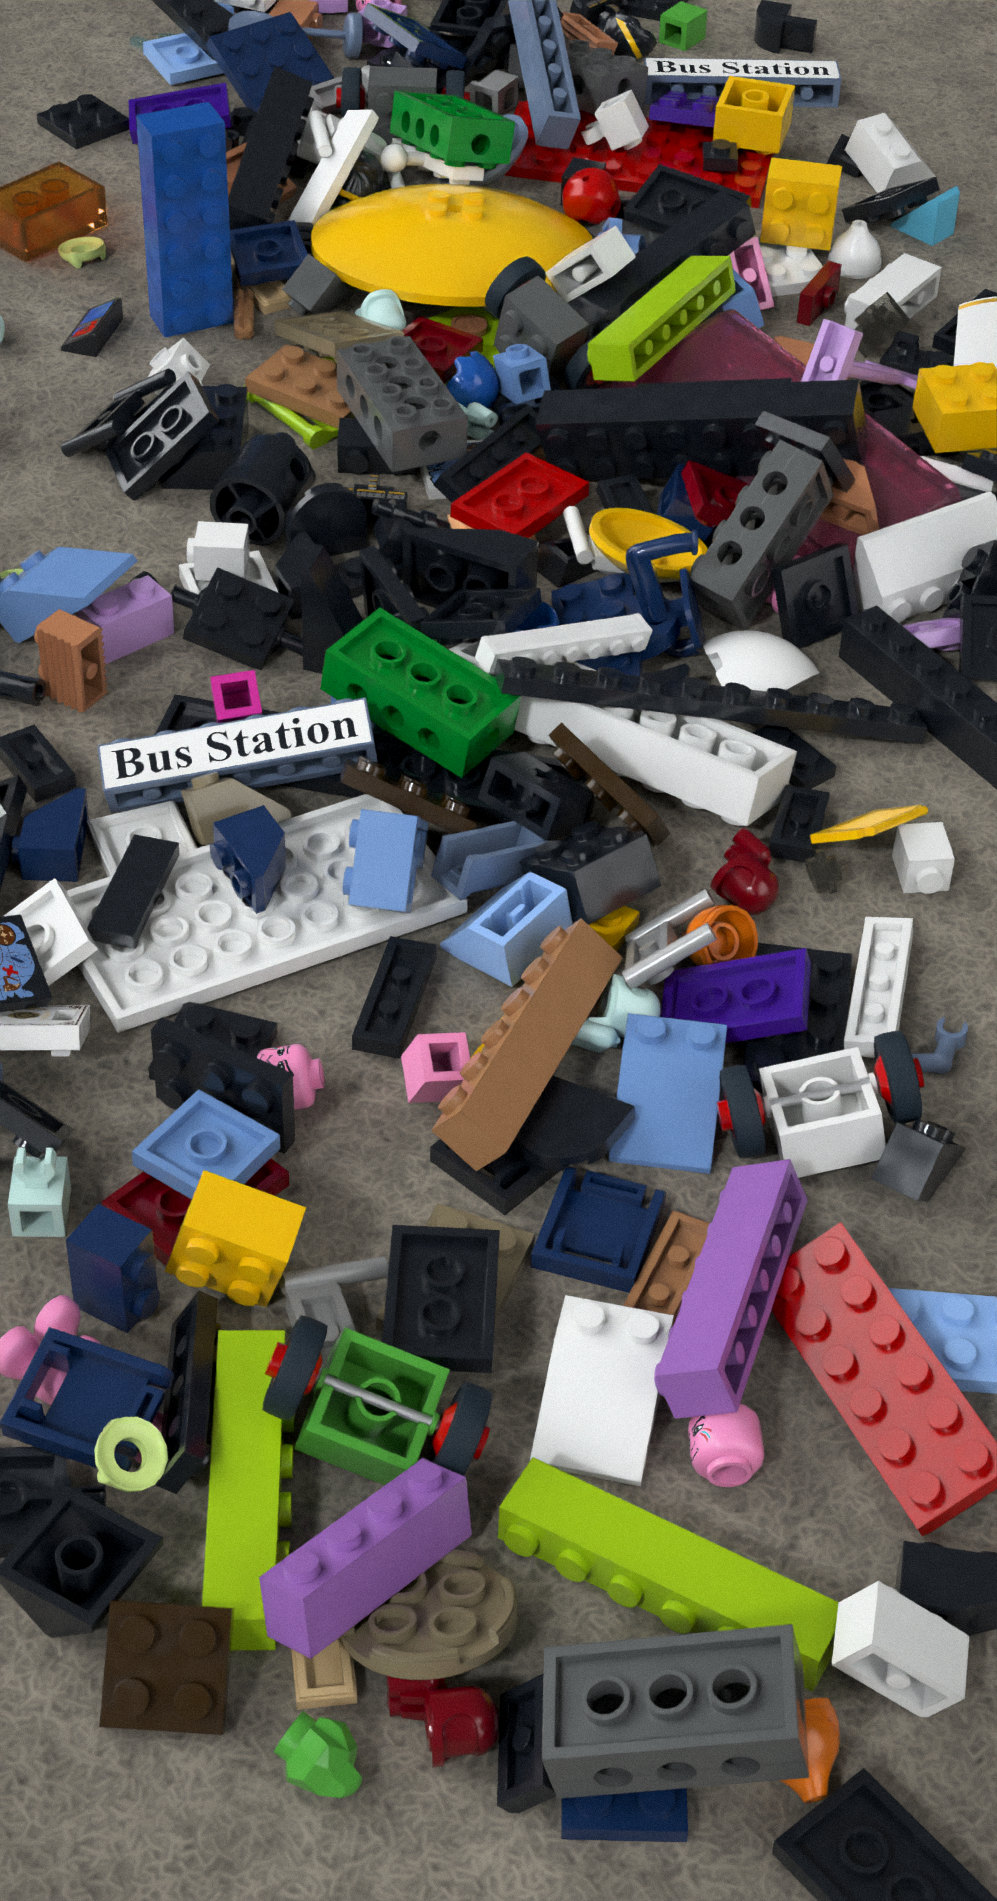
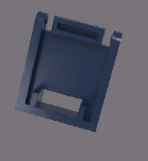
(599, 1223)
(97, 1388)

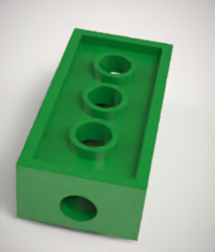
(452, 129)
(420, 691)

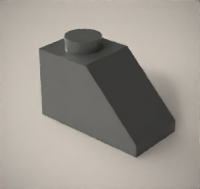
(315, 288)

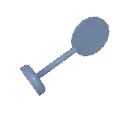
(351, 32)

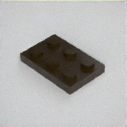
(606, 785)
(407, 795)

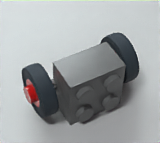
(381, 89)
(541, 319)

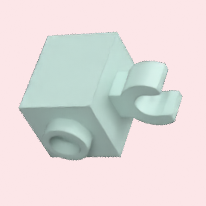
(39, 1195)

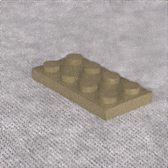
(332, 331)

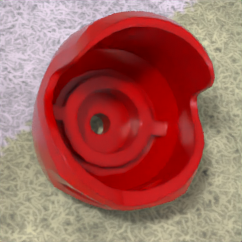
(591, 196)

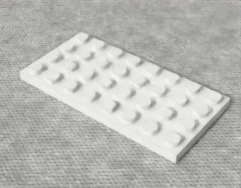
(213, 943)

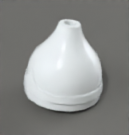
(856, 252)

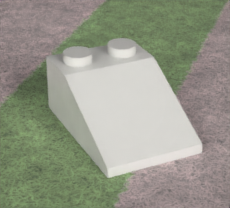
(601, 1390)

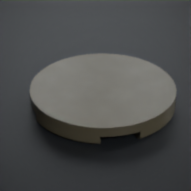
(439, 1622)

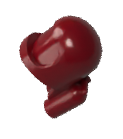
(746, 876)
(455, 1718)

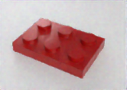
(520, 497)

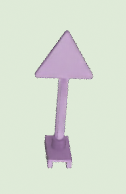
(835, 354)

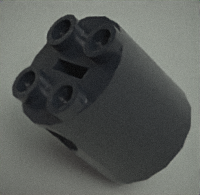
(263, 486)

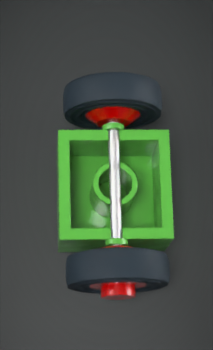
(373, 1404)

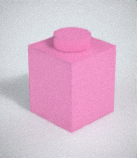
(434, 1065)

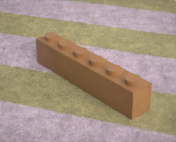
(526, 1044)

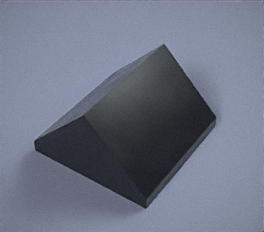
(76, 1564)

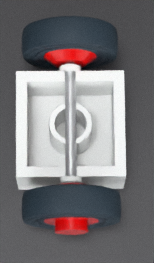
(823, 1105)

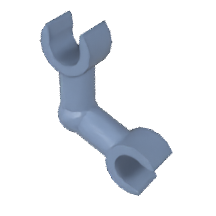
(947, 1043)

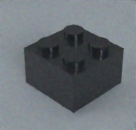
(597, 868)

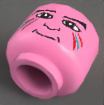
(307, 1072)
(726, 1446)

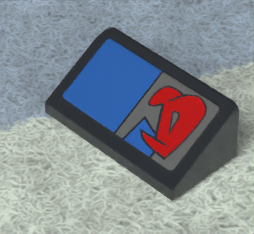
(95, 329)

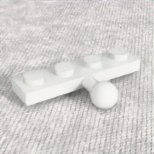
(398, 155)

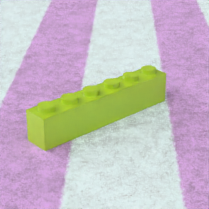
(661, 318)
(246, 1485)
(659, 1564)

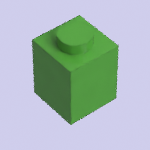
(683, 26)

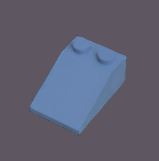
(55, 581)
(674, 1083)

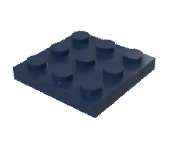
(253, 50)

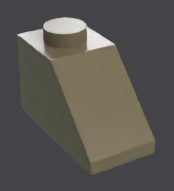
(221, 798)

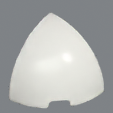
(758, 660)

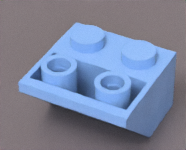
(510, 928)

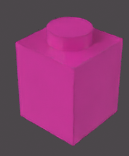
(235, 696)

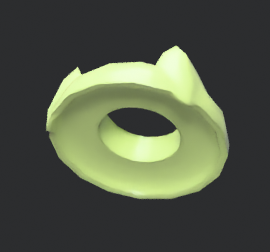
(82, 250)
(152, 1450)

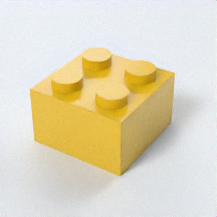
(754, 114)
(800, 203)
(958, 406)
(235, 1240)

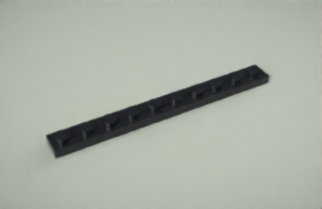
(699, 699)

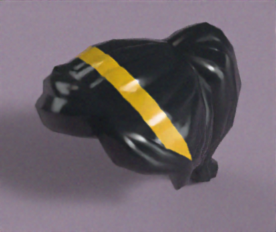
(628, 33)
(363, 180)

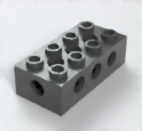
(595, 74)
(401, 403)
(778, 517)
(674, 1712)

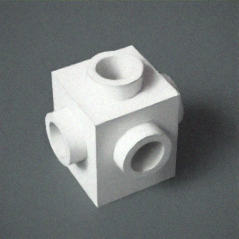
(180, 359)

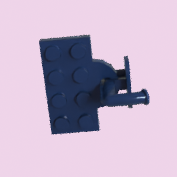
(642, 594)

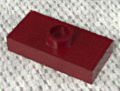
(819, 293)

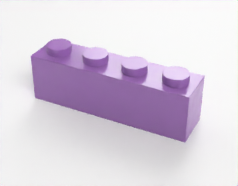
(365, 1557)

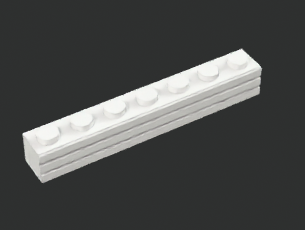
(567, 642)

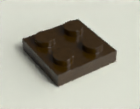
(167, 1667)

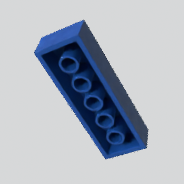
(186, 218)

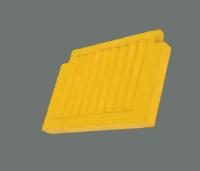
(869, 824)

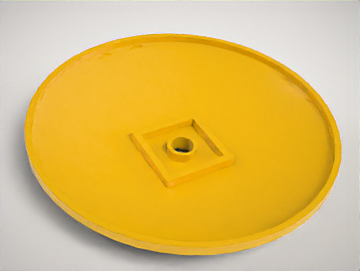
(440, 240)

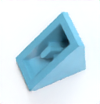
(932, 220)

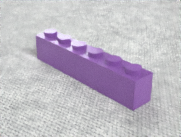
(731, 1291)

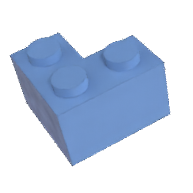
(385, 860)

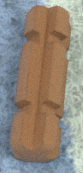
(243, 314)

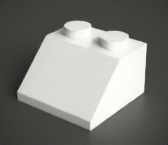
(885, 154)

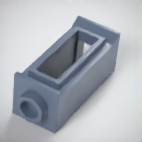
(483, 858)

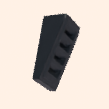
(559, 563)

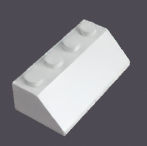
(920, 559)

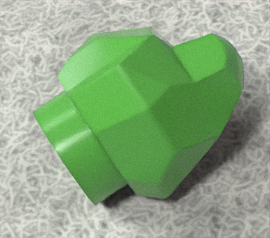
(320, 1756)

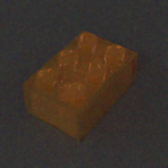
(48, 210)

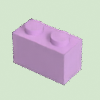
(131, 617)

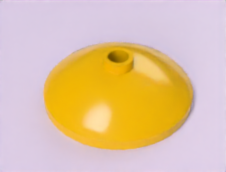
(620, 528)

